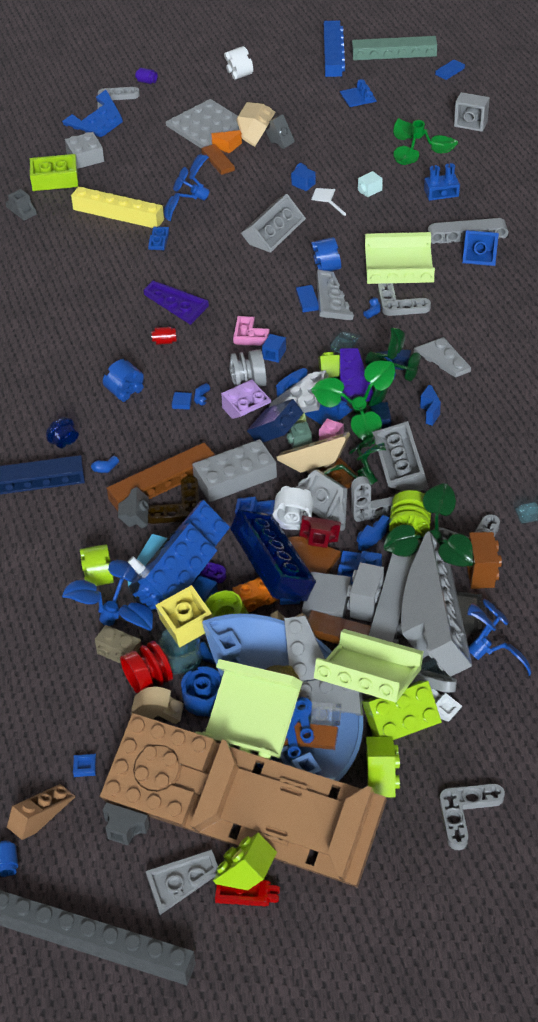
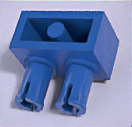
(442, 186)

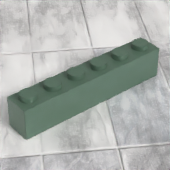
(394, 48)

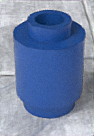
(8, 859)

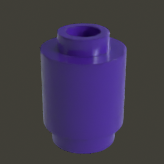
(146, 75)

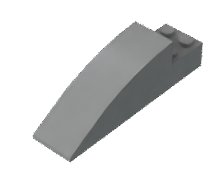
(432, 610)

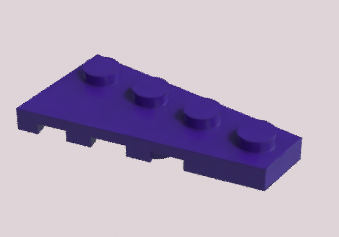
(177, 302)

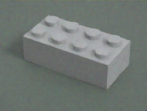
(234, 470)

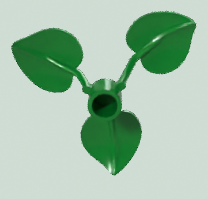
(405, 130)
(329, 393)

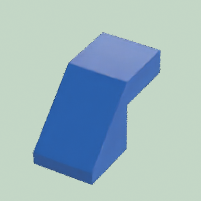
(431, 403)

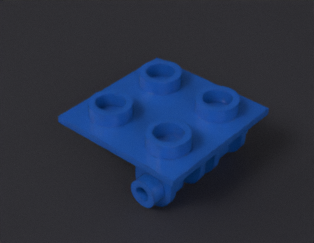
(359, 95)
(335, 413)

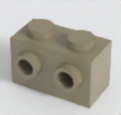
(115, 643)

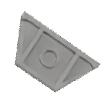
(327, 495)

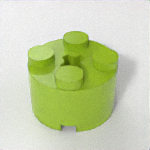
(95, 565)

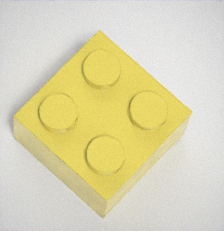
(184, 615)

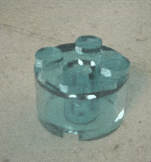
(182, 658)

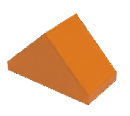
(227, 140)

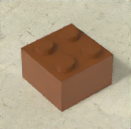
(485, 560)

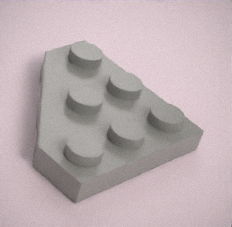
(302, 392)

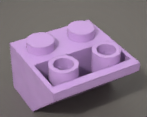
(244, 399)

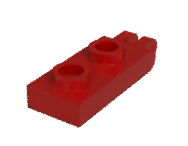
(258, 895)

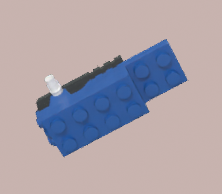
(179, 557)

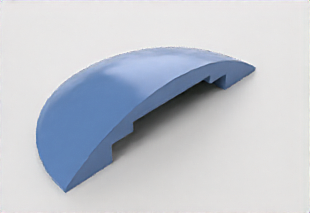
(262, 643)

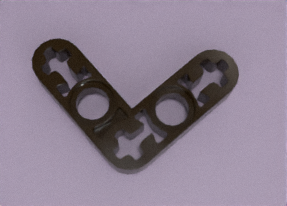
(181, 509)

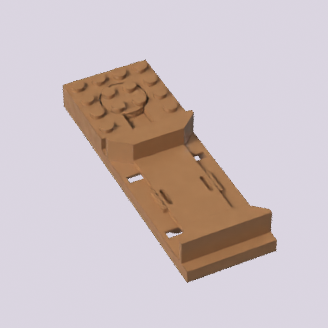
(212, 786)

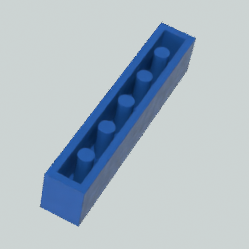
(334, 49)

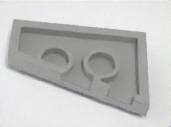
(444, 356)
(302, 647)

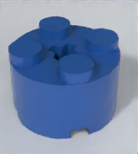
(326, 254)
(123, 379)
(200, 690)

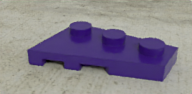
(352, 374)

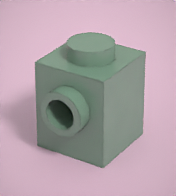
(299, 435)

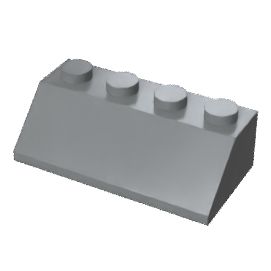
(274, 224)
(401, 458)

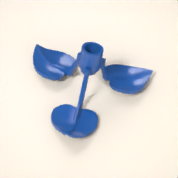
(197, 191)
(86, 593)
(482, 643)

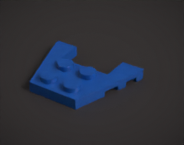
(100, 121)

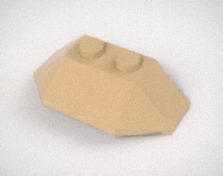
(253, 121)
(315, 454)

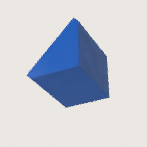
(480, 248)

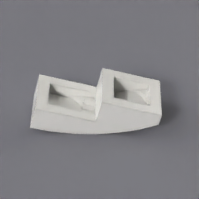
(446, 705)

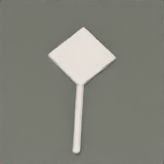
(326, 195)

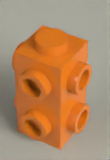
(254, 594)

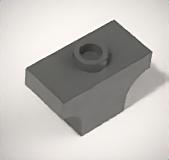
(280, 132)
(21, 205)
(134, 509)
(124, 823)

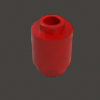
(164, 335)

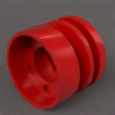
(147, 666)

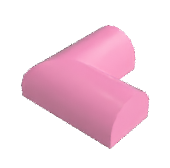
(247, 335)

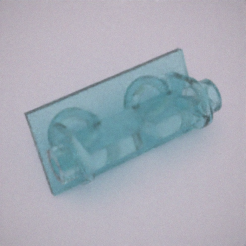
(527, 512)

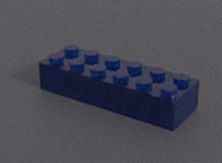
(272, 555)

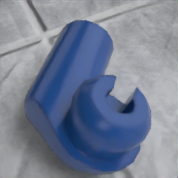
(375, 308)
(199, 392)
(104, 466)
(206, 653)

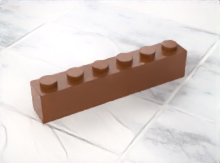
(160, 476)

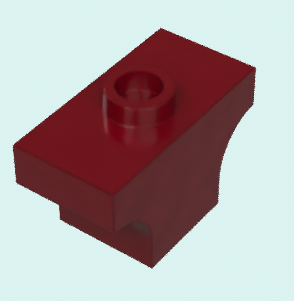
(319, 531)

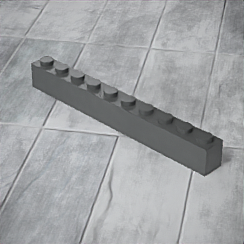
(96, 938)

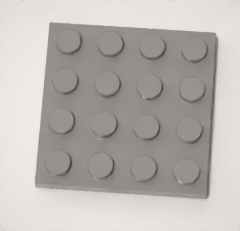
(203, 120)

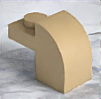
(157, 702)

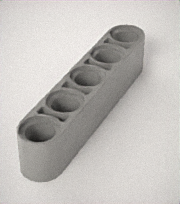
(455, 231)

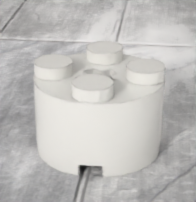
(238, 62)
(291, 506)

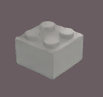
(471, 111)
(86, 148)
(365, 591)

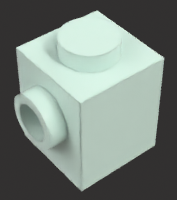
(370, 184)

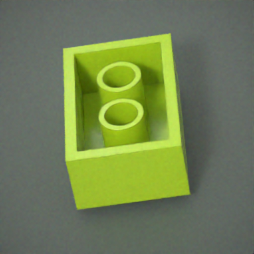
(54, 172)
(410, 714)

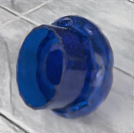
(62, 432)

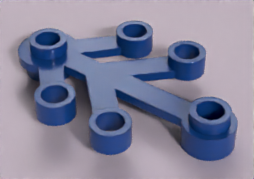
(301, 715)

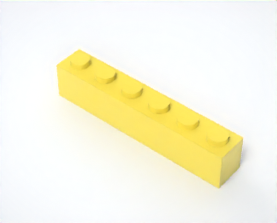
(117, 207)

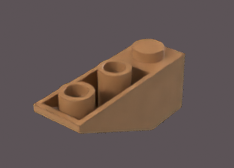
(34, 813)

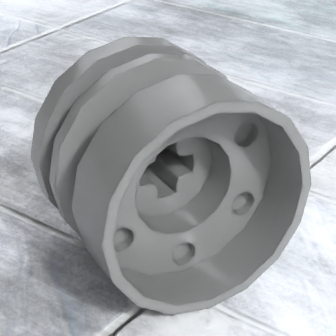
(248, 369)

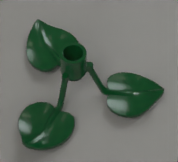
(395, 346)
(365, 471)
(455, 551)

